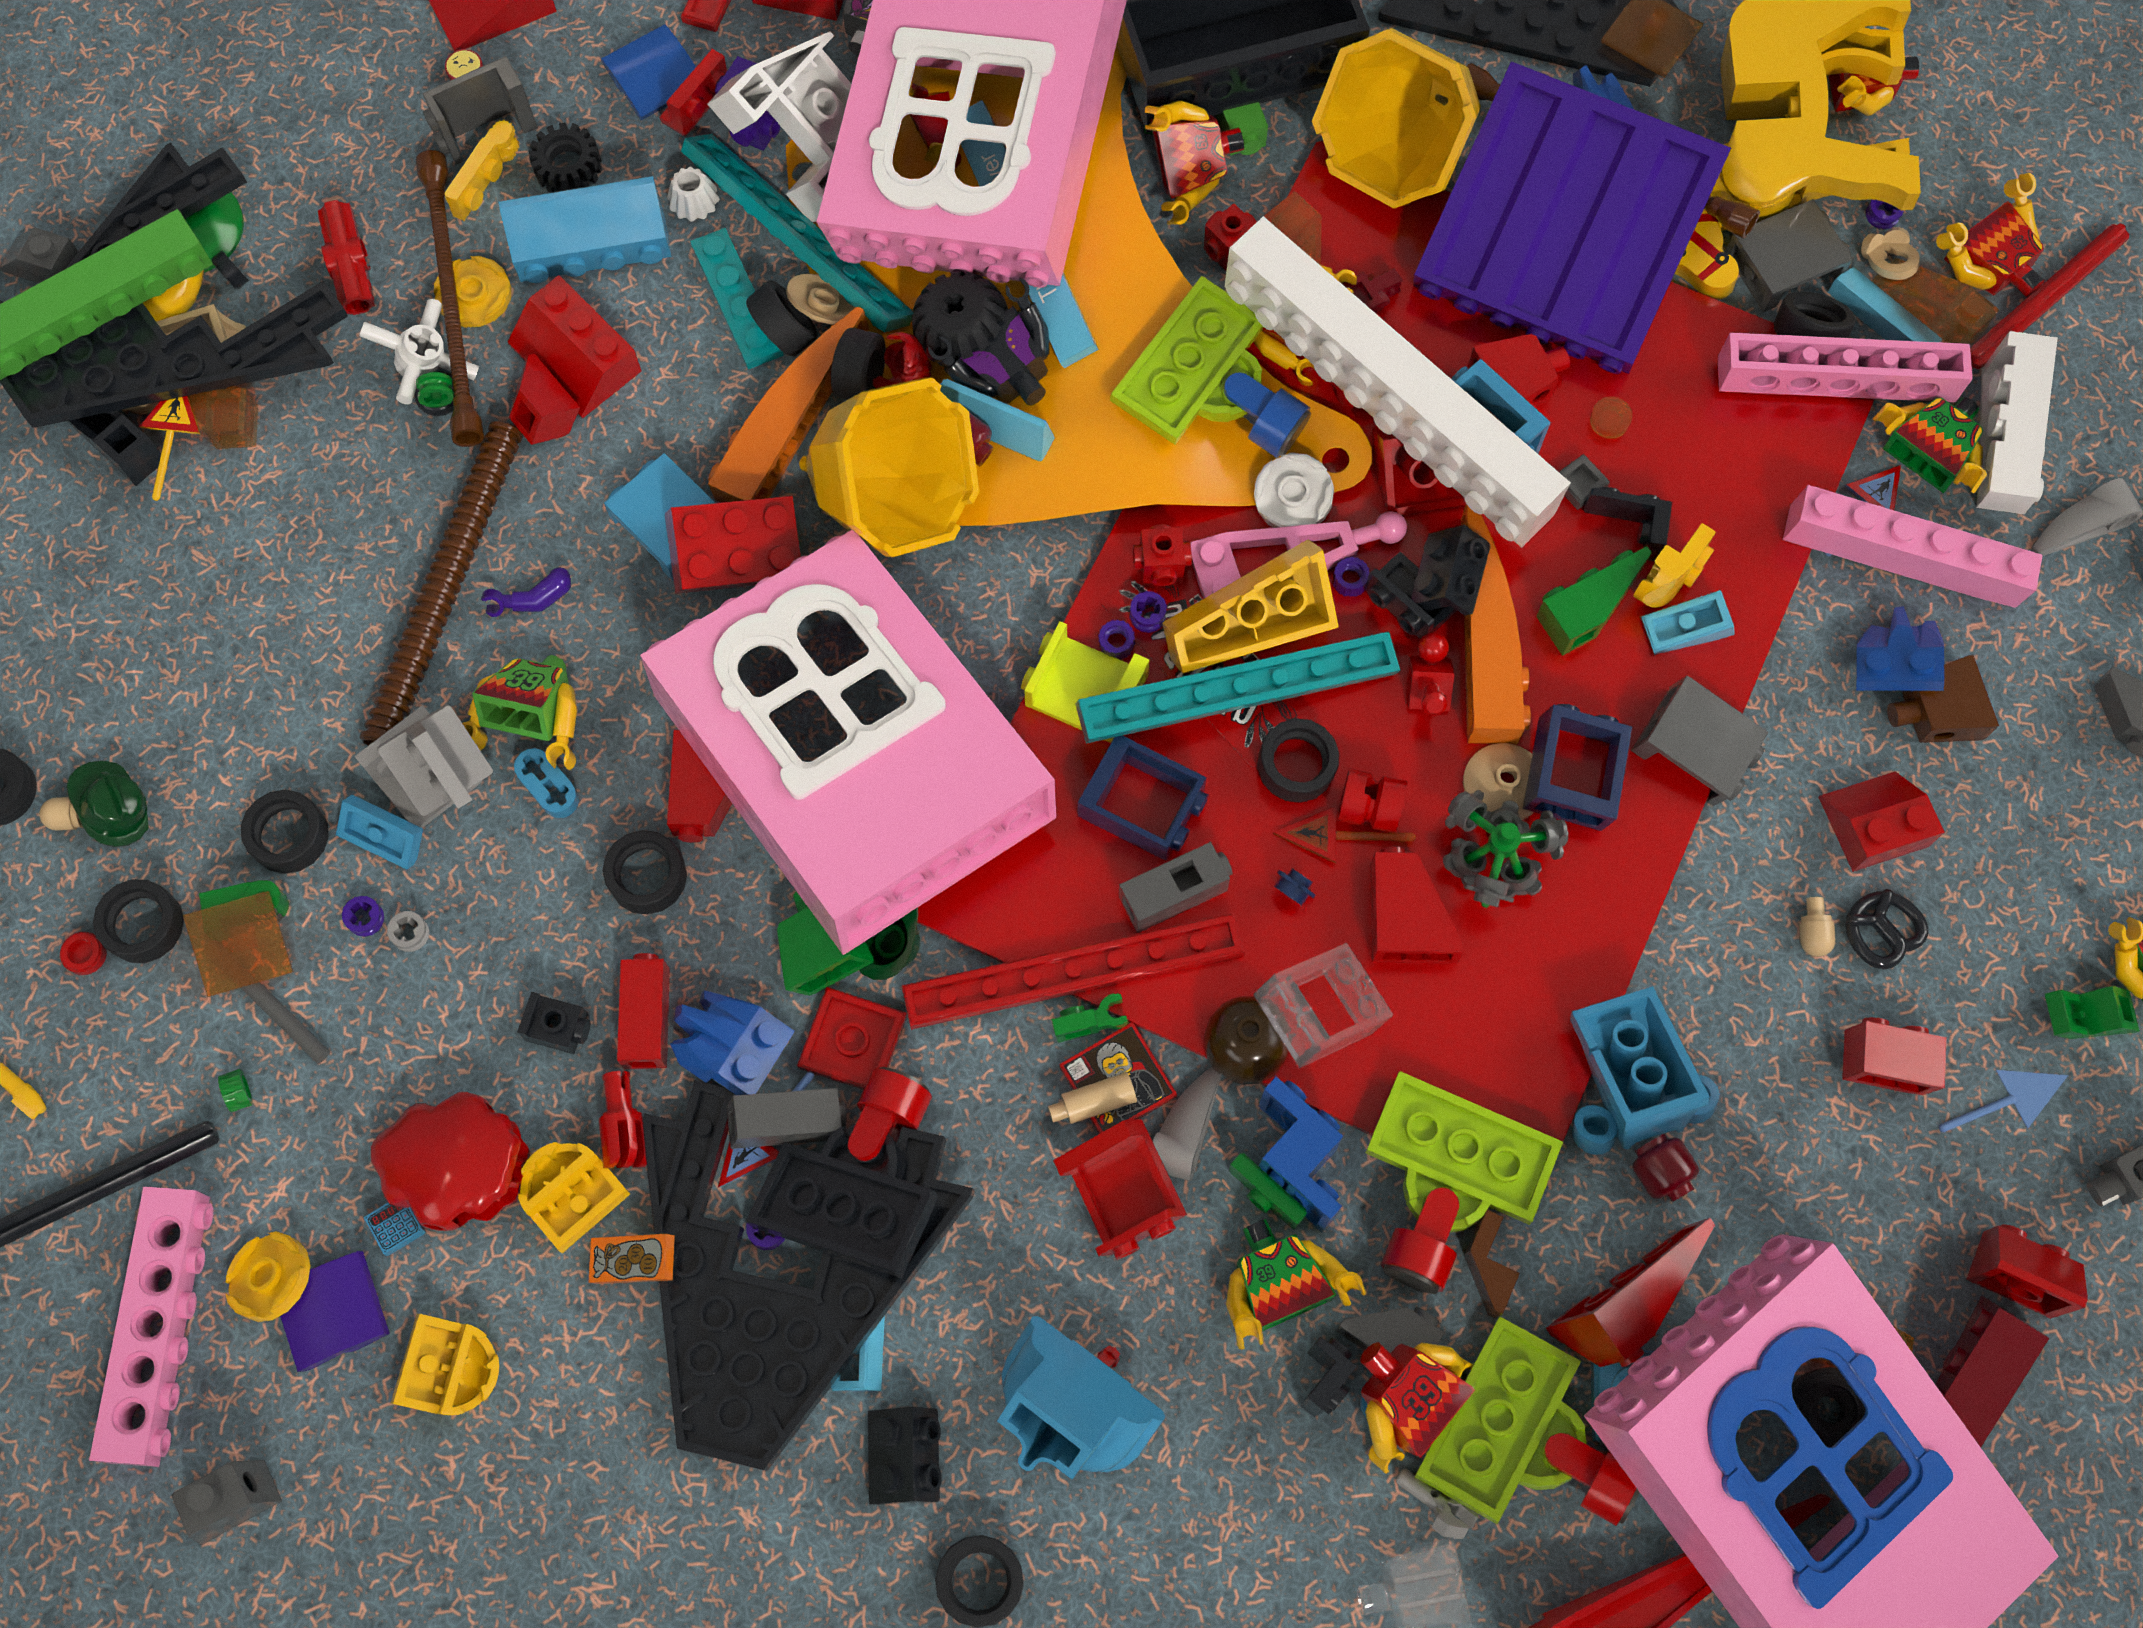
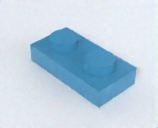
(379, 831)

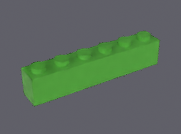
(97, 290)

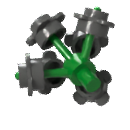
(1506, 834)

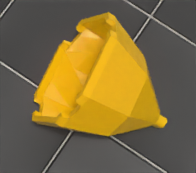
(1395, 117)
(895, 466)

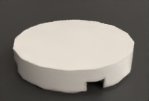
(1293, 491)

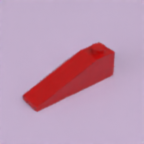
(1630, 1312)

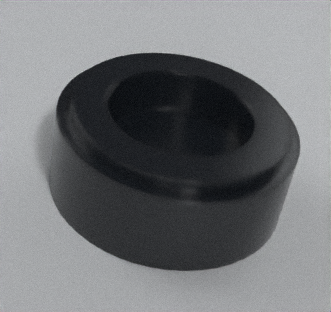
(229, 270)

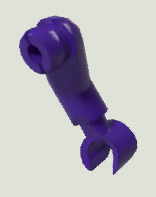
(535, 600)

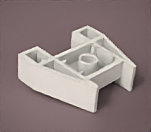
(805, 98)

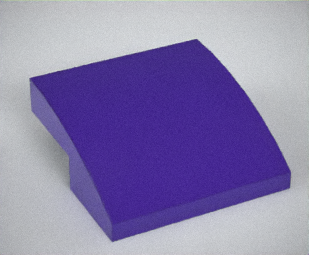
(334, 1313)

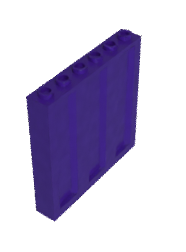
(1570, 218)

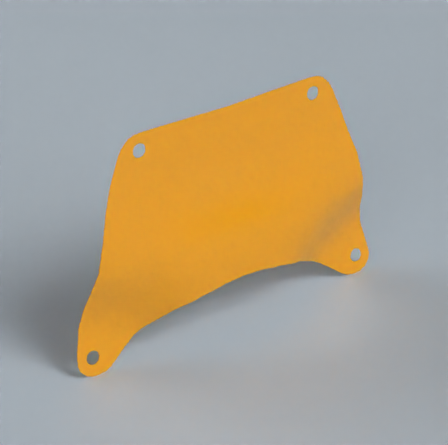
(1126, 295)

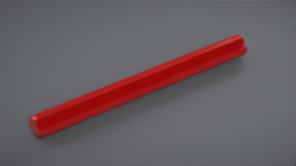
(2050, 292)

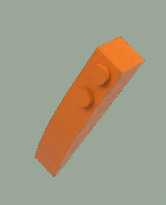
(780, 421)
(1493, 655)

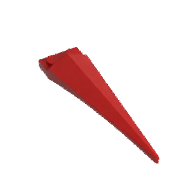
(1654, 1595)

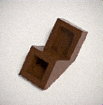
(1491, 1278)

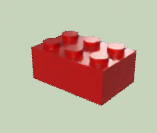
(731, 543)

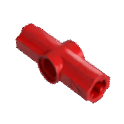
(345, 257)

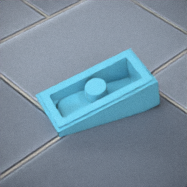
(1689, 623)

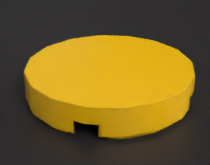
(480, 301)
(267, 1277)

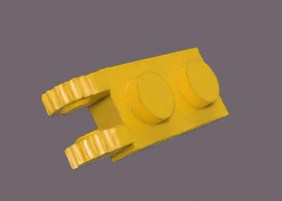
(480, 168)

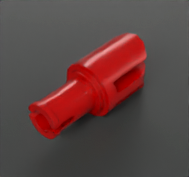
(621, 1125)

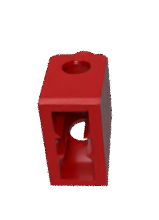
(1524, 365)

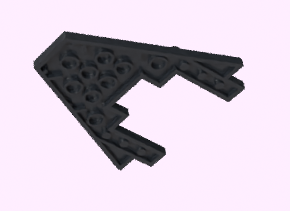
(1543, 30)
(132, 358)
(749, 1349)

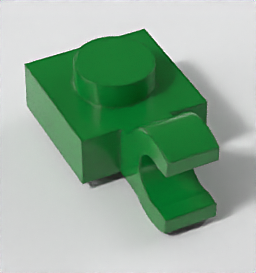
(1078, 1022)

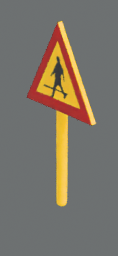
(170, 416)

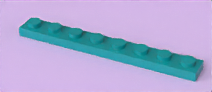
(796, 232)
(1236, 687)

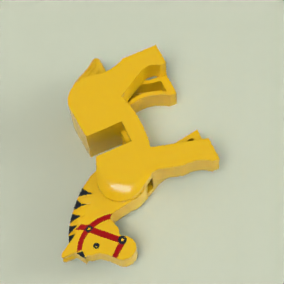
(1779, 68)

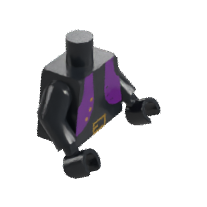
(1011, 361)

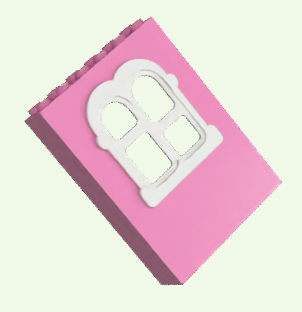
(936, 222)
(895, 803)

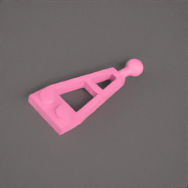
(1217, 568)

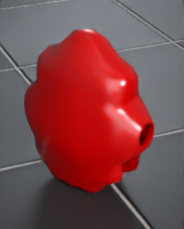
(451, 1161)

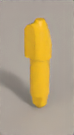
(23, 1094)

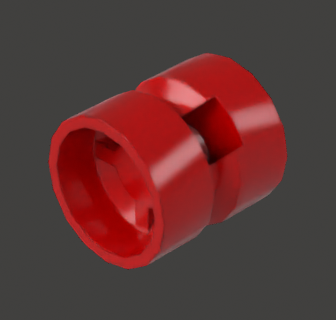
(1372, 800)

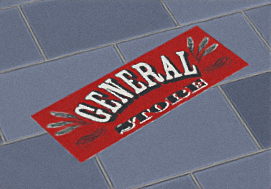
(1241, 728)

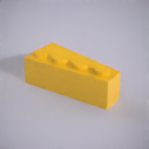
(1256, 612)

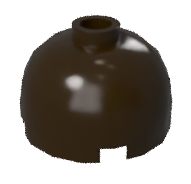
(1243, 1042)

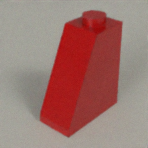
(695, 798)
(1408, 913)

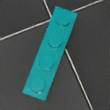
(731, 289)

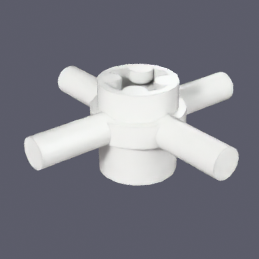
(419, 339)

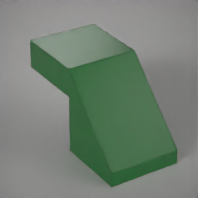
(2092, 1013)

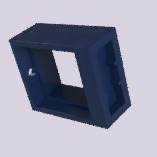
(1124, 751)
(1566, 803)

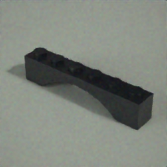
(120, 443)

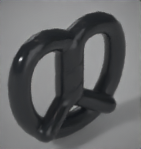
(1884, 927)

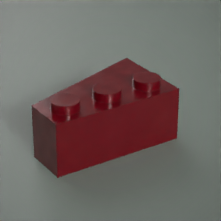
(1988, 1366)

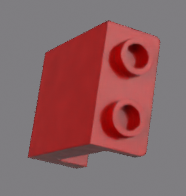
(1123, 1187)

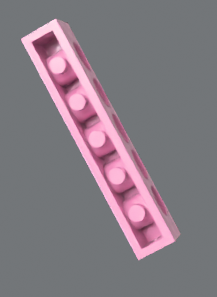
(1844, 367)
(132, 1345)

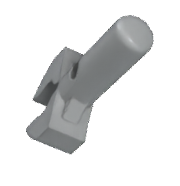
(1442, 1506)

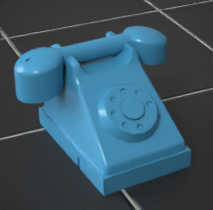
(1639, 1073)

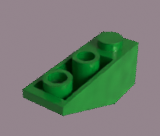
(1582, 610)

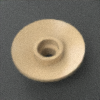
(817, 299)
(1484, 775)

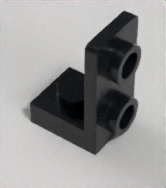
(1646, 509)

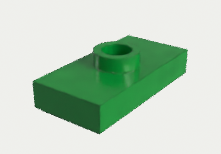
(1266, 1192)

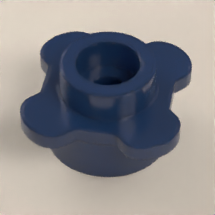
(1294, 886)

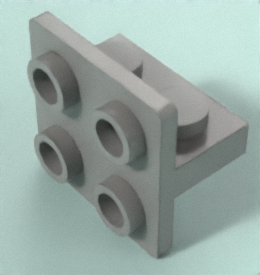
(435, 761)

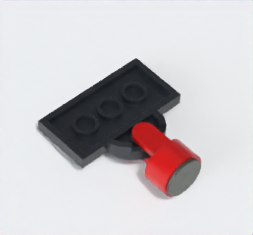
(853, 1191)

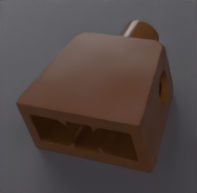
(1949, 715)

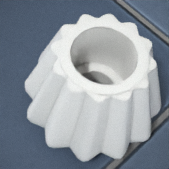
(692, 194)

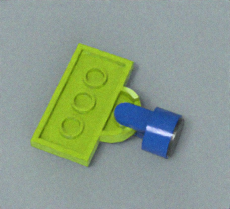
(1205, 370)

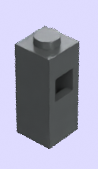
(1175, 886)
(784, 1117)

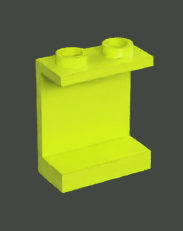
(1076, 672)

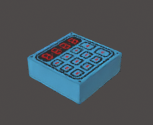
(393, 1227)

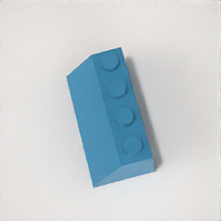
(585, 229)

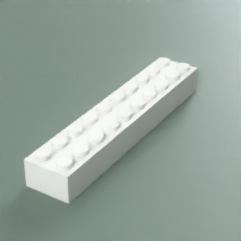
(1393, 383)

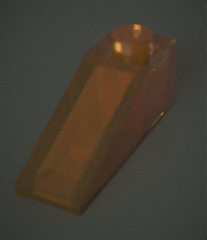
(1942, 304)

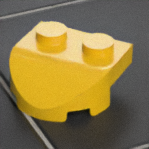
(1675, 569)
(568, 1191)
(446, 1367)

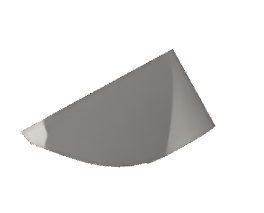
(2098, 514)
(1186, 1125)

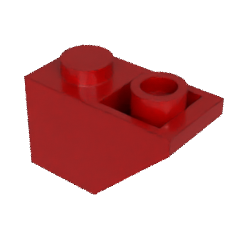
(541, 404)

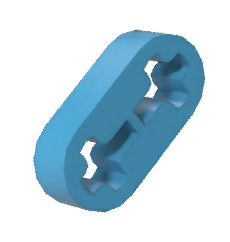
(538, 788)

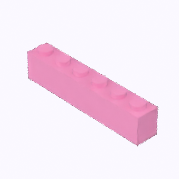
(1912, 547)

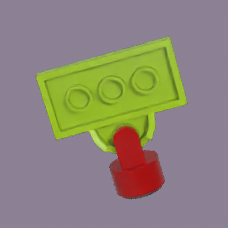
(1456, 1168)
(1522, 1434)

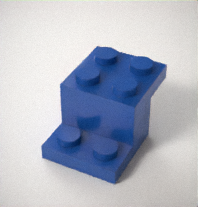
(1302, 1150)

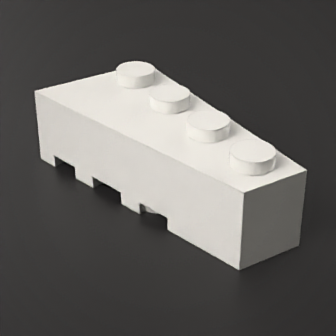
(2014, 421)

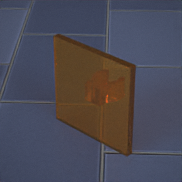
(1652, 34)
(238, 943)

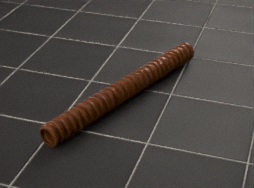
(444, 580)

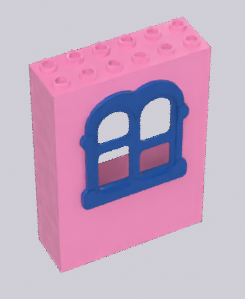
(1922, 1550)

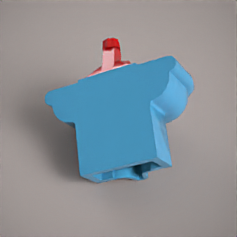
(1072, 1404)

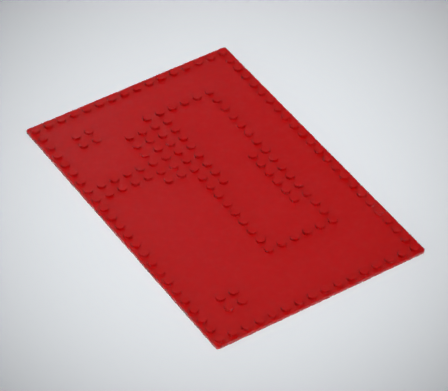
(1502, 1014)

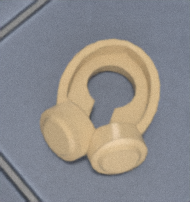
(1895, 242)

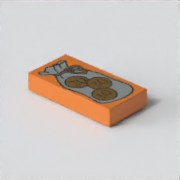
(631, 1259)

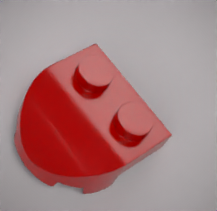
(690, 100)

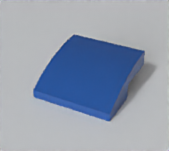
(649, 70)

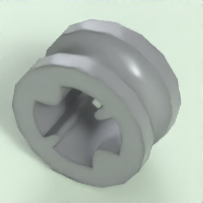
(395, 930)

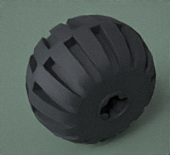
(961, 310)

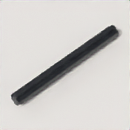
(107, 1181)

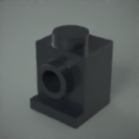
(566, 1036)

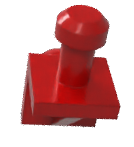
(1431, 676)

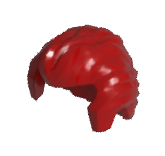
(905, 360)

